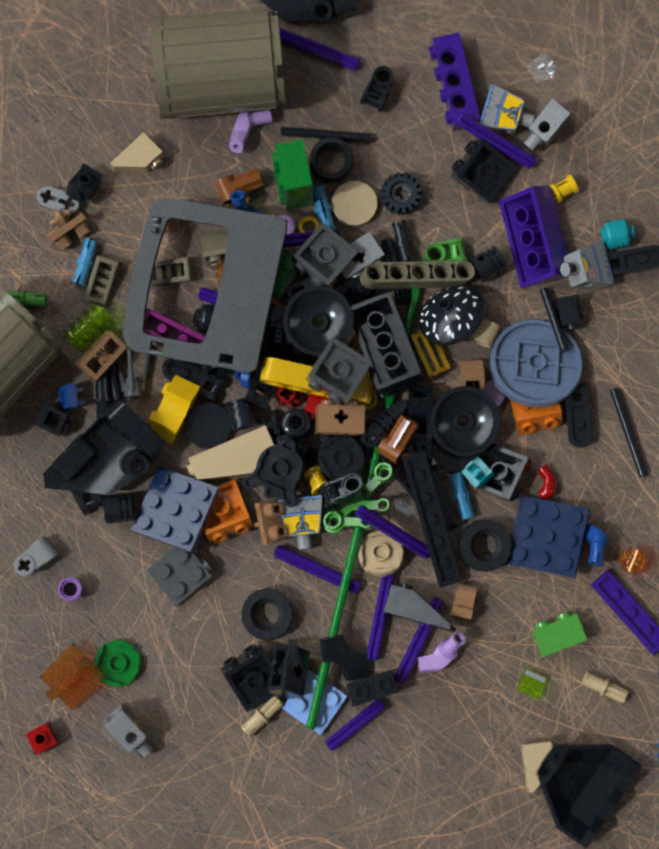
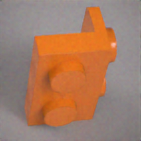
(535, 419)

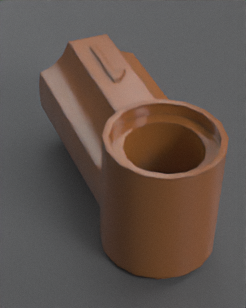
(246, 182)
(397, 441)

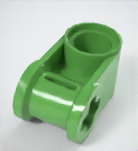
(448, 250)

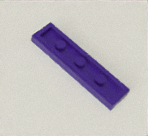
(628, 610)

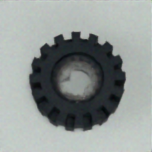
(407, 183)

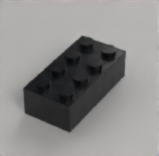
(386, 345)

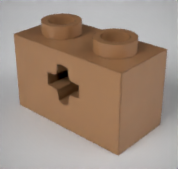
(100, 355)
(352, 425)

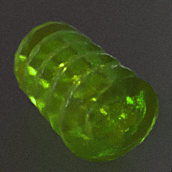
(87, 326)

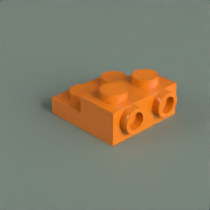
(228, 514)

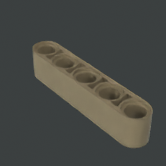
(408, 280)

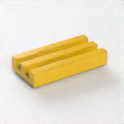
(430, 373)

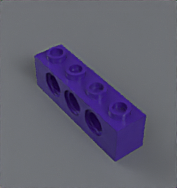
(452, 47)

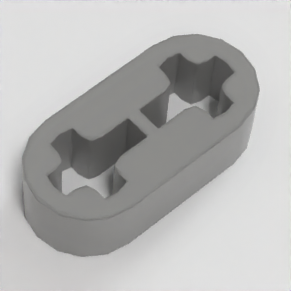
(60, 196)

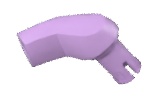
(243, 126)
(443, 654)

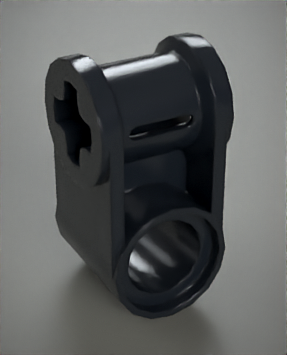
(377, 92)
(341, 492)

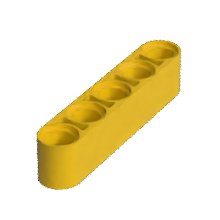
(293, 376)

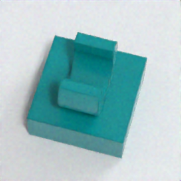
(477, 472)

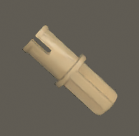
(604, 687)
(262, 716)

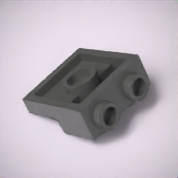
(323, 256)
(338, 371)
(180, 574)

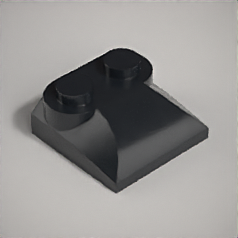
(509, 469)

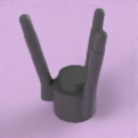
(133, 386)

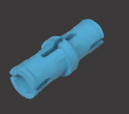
(320, 195)
(85, 262)
(461, 496)

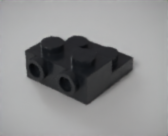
(482, 170)
(249, 676)

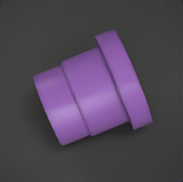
(62, 585)

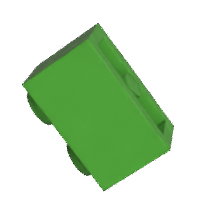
(559, 634)

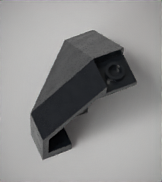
(585, 786)

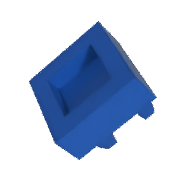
(68, 397)

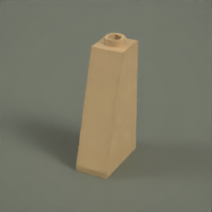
(231, 458)

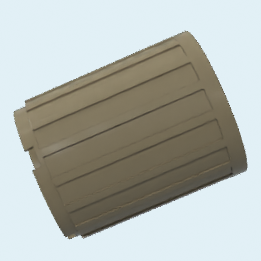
(217, 62)
(24, 350)

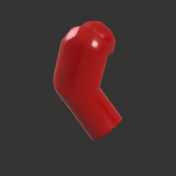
(549, 484)

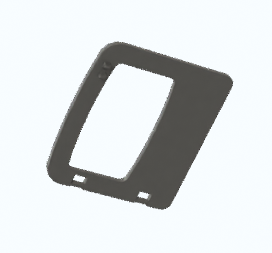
(244, 291)

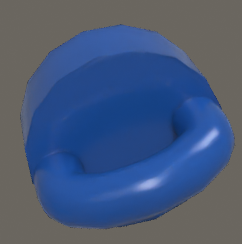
(244, 378)

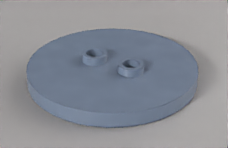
(530, 365)

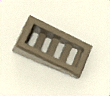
(109, 261)
(188, 269)

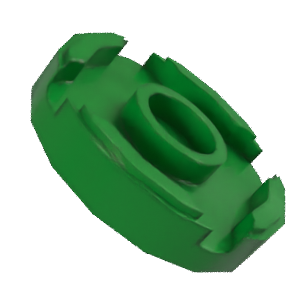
(118, 662)

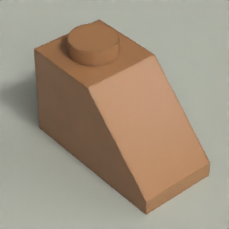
(472, 374)

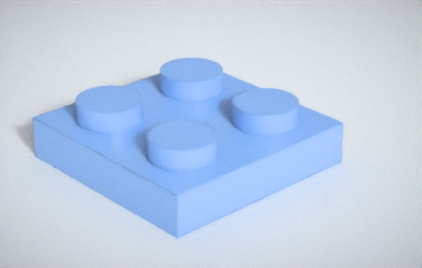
(330, 703)

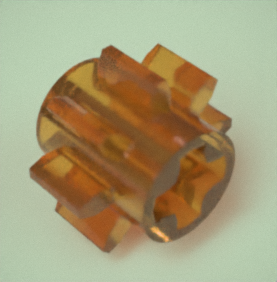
(632, 561)

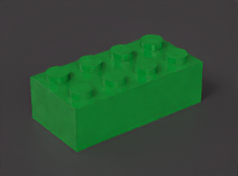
(292, 175)

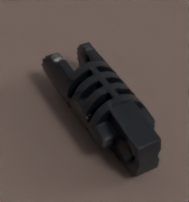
(383, 423)

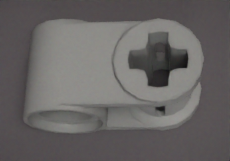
(39, 554)

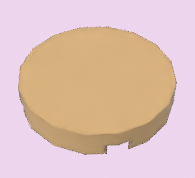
(354, 203)
(380, 554)

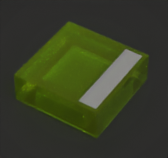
(531, 683)

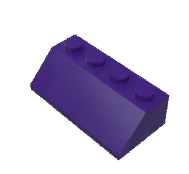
(534, 235)

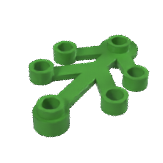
(342, 514)

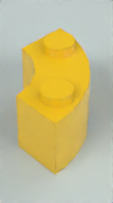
(170, 416)

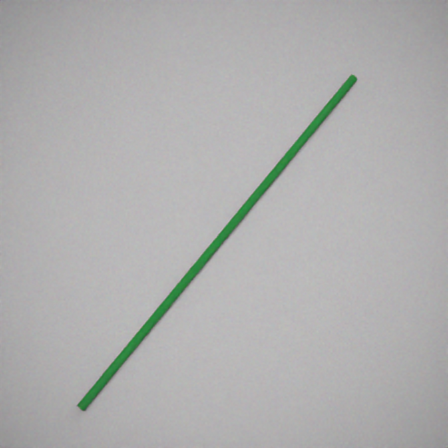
(355, 542)

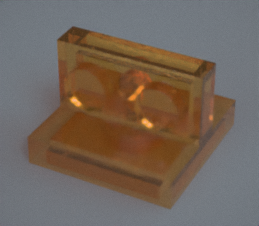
(71, 677)

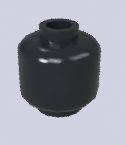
(202, 317)
(296, 415)

